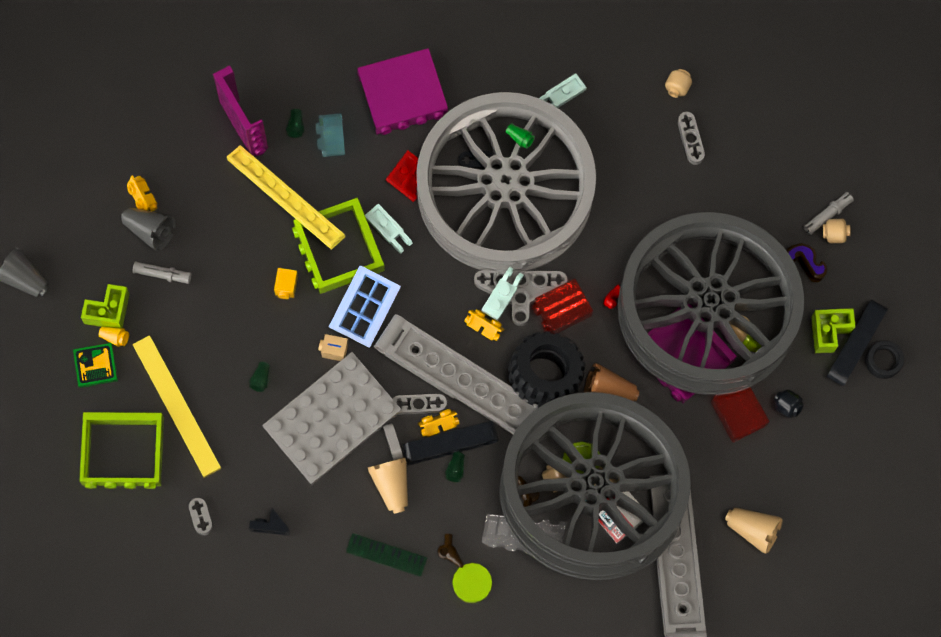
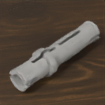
(834, 208)
(162, 272)

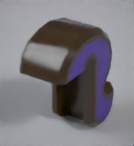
(807, 258)

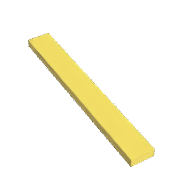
(286, 197)
(176, 406)

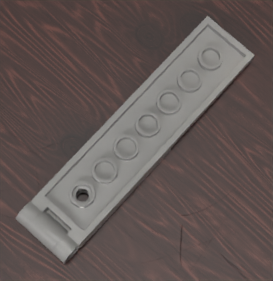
(453, 374)
(679, 573)

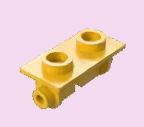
(137, 188)
(491, 327)
(431, 423)

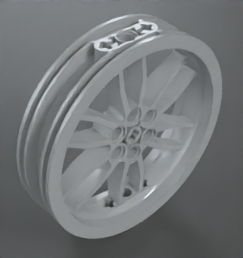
(468, 117)

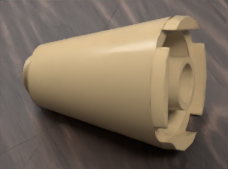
(392, 483)
(755, 527)

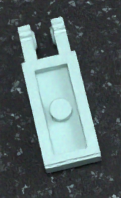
(565, 91)
(387, 227)
(501, 295)

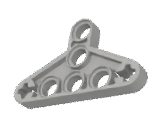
(529, 288)

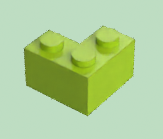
(107, 313)
(827, 325)

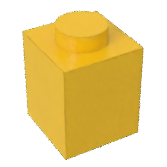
(285, 283)

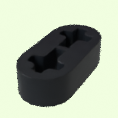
(472, 164)

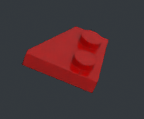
(404, 176)

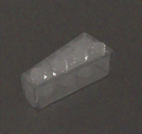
(498, 533)

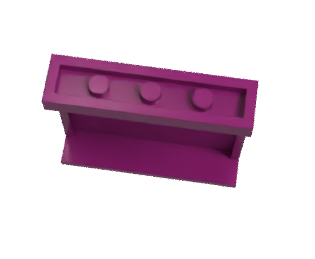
(403, 91)
(251, 134)
(671, 341)

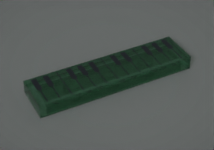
(386, 555)

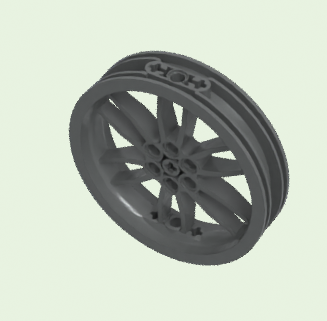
(744, 236)
(627, 416)

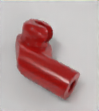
(610, 299)

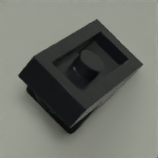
(275, 526)

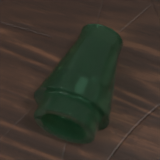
(295, 124)
(259, 379)
(455, 469)

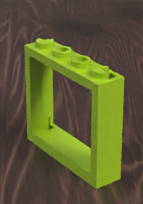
(344, 279)
(108, 418)

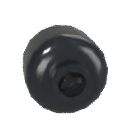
(788, 403)

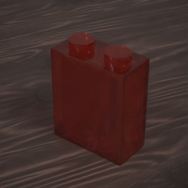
(562, 307)
(740, 413)

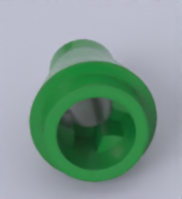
(521, 136)

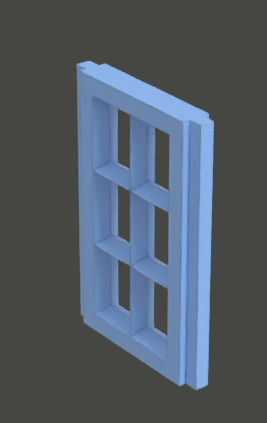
(348, 299)

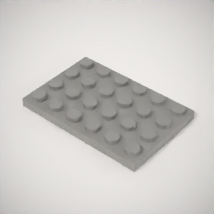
(331, 418)

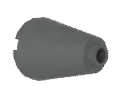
(150, 226)
(22, 274)

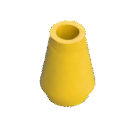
(116, 336)

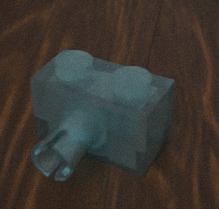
(331, 134)

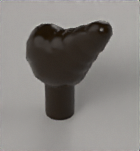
(528, 498)
(449, 552)

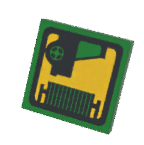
(95, 365)

